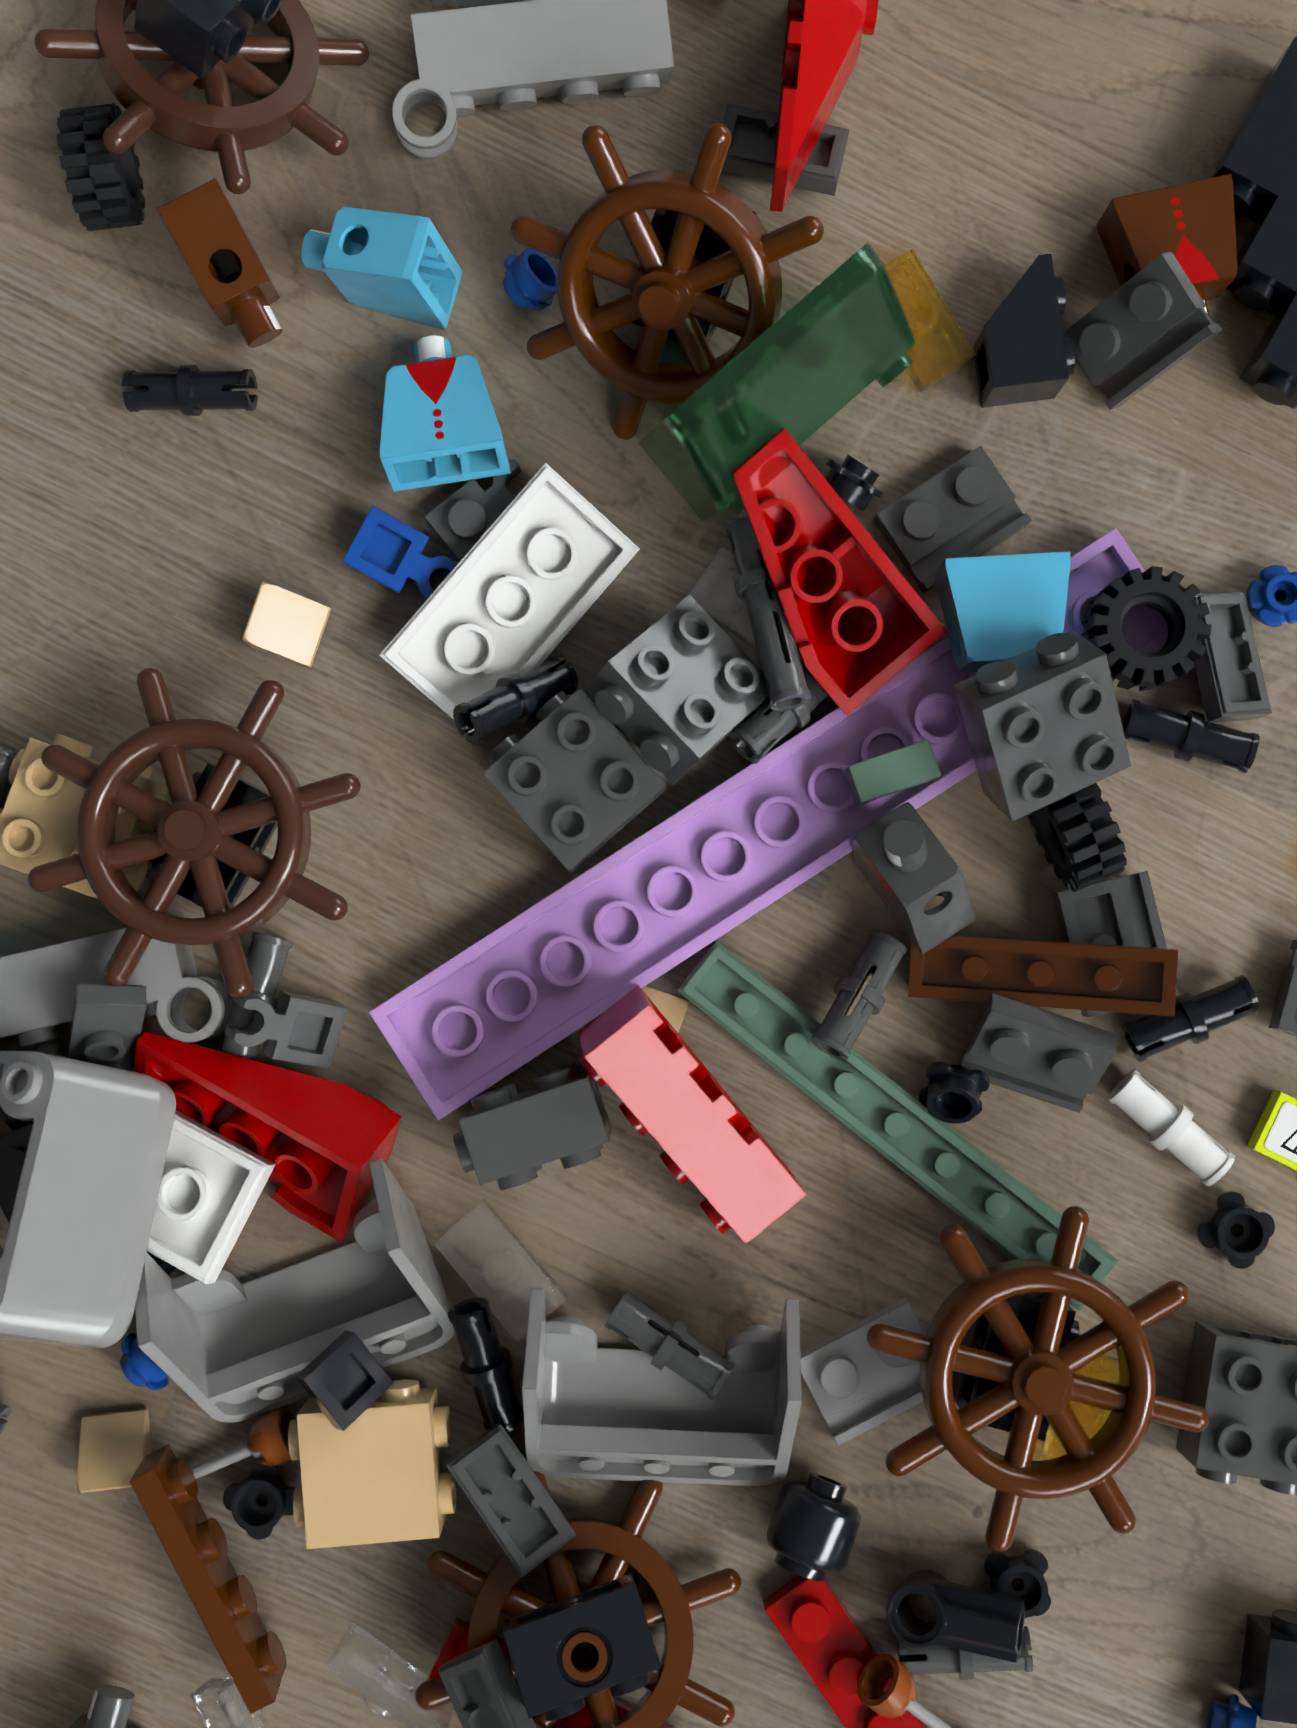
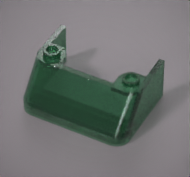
(786, 379)

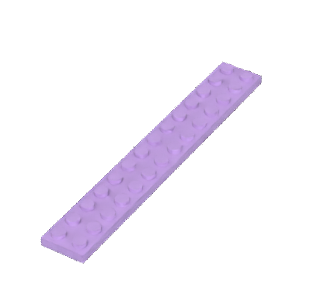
(697, 872)

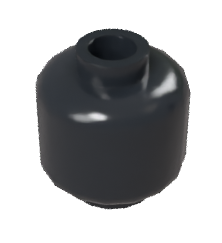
(813, 1527)

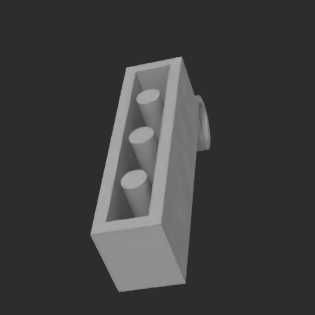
(530, 53)
(42, 983)

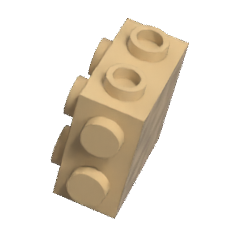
(44, 810)
(378, 1475)

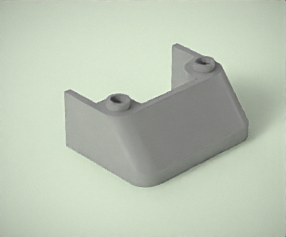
(81, 1196)
(246, 1342)
(627, 1421)

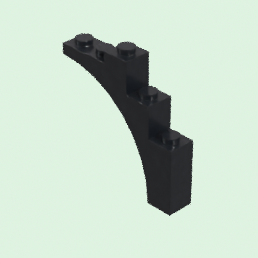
(1265, 190)

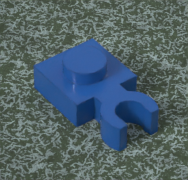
(392, 554)

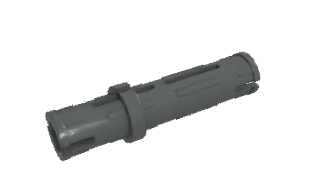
(769, 625)

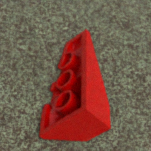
(817, 62)
(837, 587)
(304, 1124)

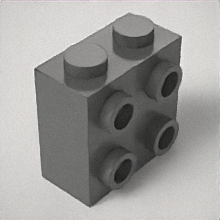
(679, 689)
(1043, 723)
(573, 778)
(516, 1133)
(1251, 1402)

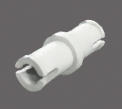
(1171, 1128)

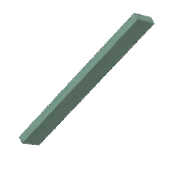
(881, 1113)

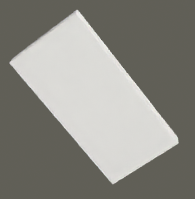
(511, 594)

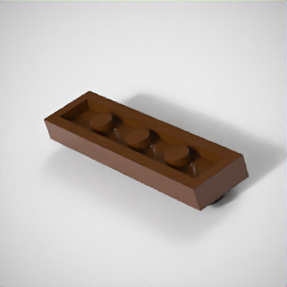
(1048, 974)
(201, 1561)

